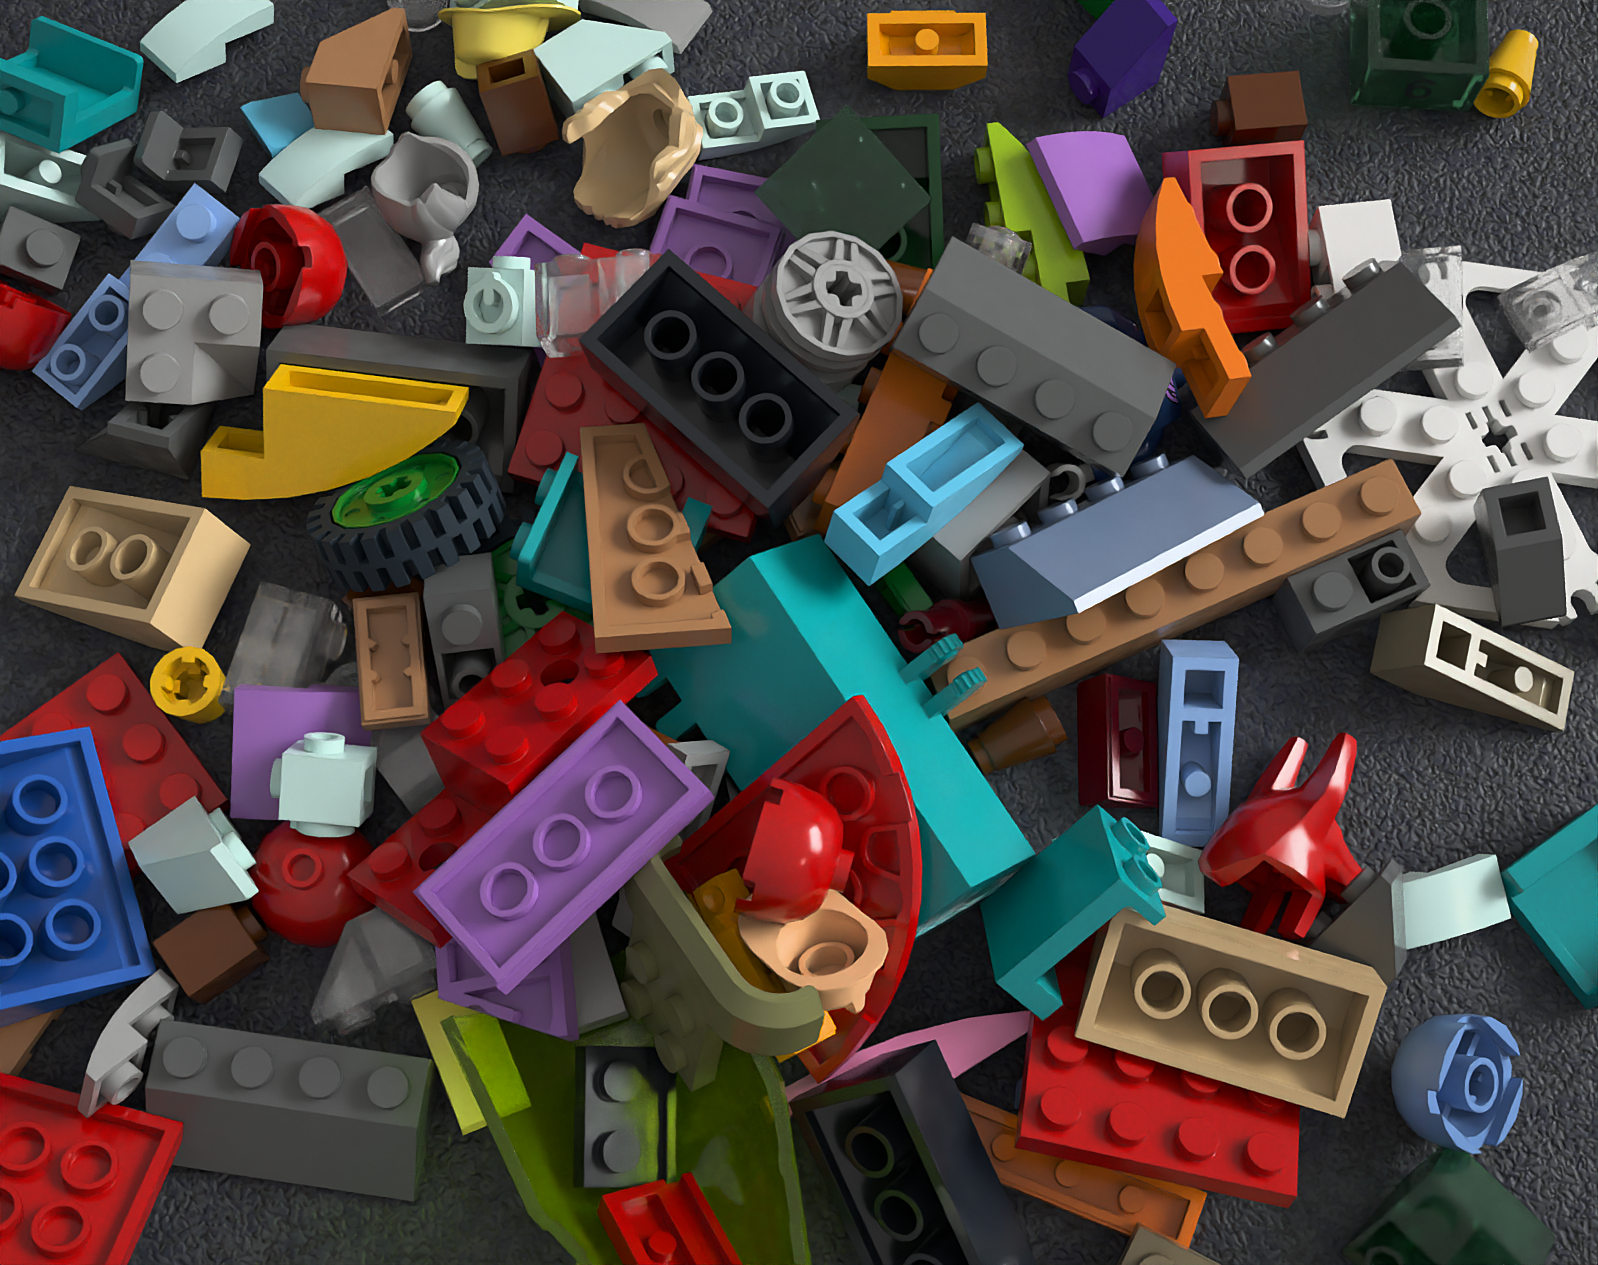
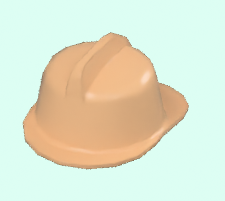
(829, 950)

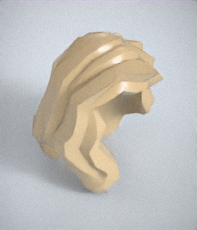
(633, 148)

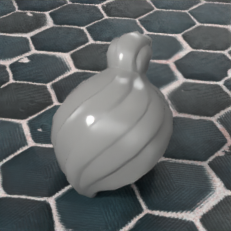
(425, 195)

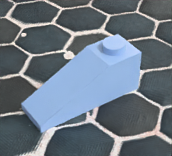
(1195, 737)

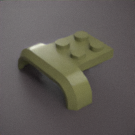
(693, 991)

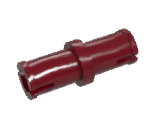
(945, 618)

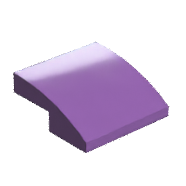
(1093, 187)
(270, 722)

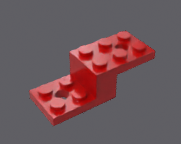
(492, 749)

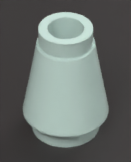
(443, 114)

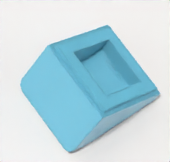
(278, 121)

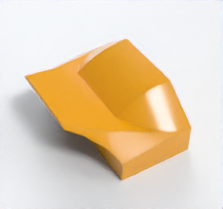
(926, 49)

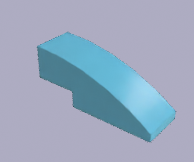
(921, 492)

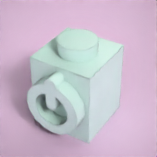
(501, 304)
(324, 785)

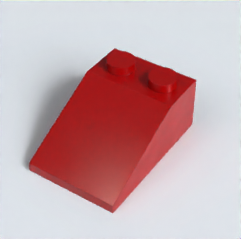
(1256, 223)

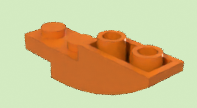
(1175, 303)

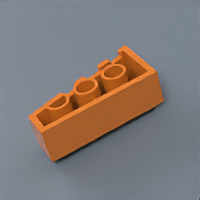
(900, 411)

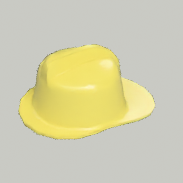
(501, 31)

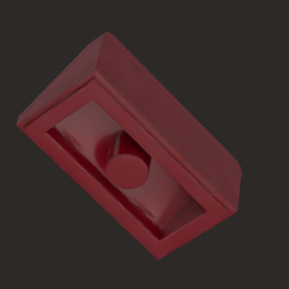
(1117, 743)

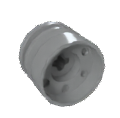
(829, 305)

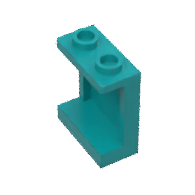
(66, 86)
(554, 550)
(1063, 901)
(1556, 901)

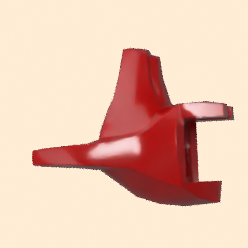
(1288, 840)

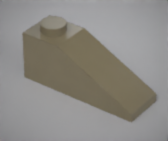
(1470, 667)

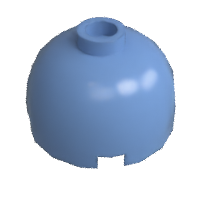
(1457, 1081)

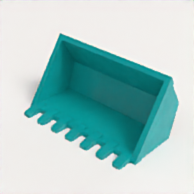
(801, 654)

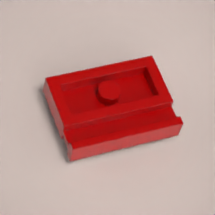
(665, 1225)

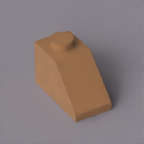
(359, 75)

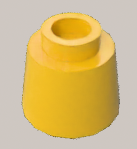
(188, 685)

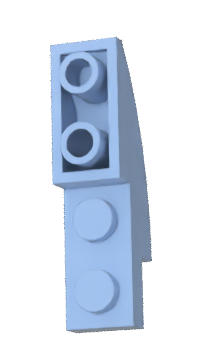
(93, 347)

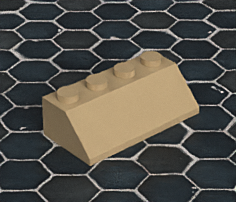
(1231, 1006)

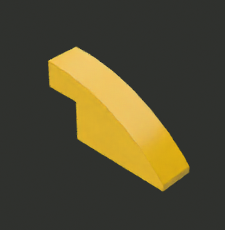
(326, 433)

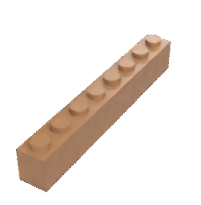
(1181, 596)

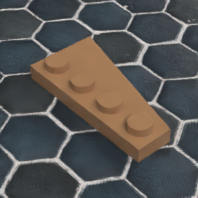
(640, 550)

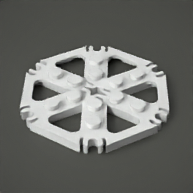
(1450, 435)

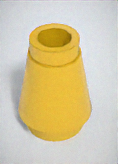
(1510, 75)

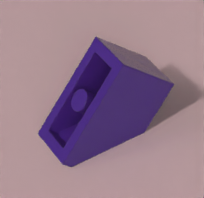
(1121, 54)

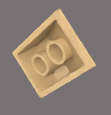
(135, 567)

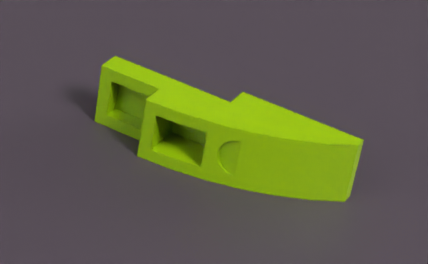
(1024, 206)

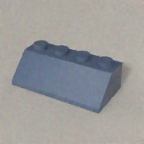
(1109, 539)

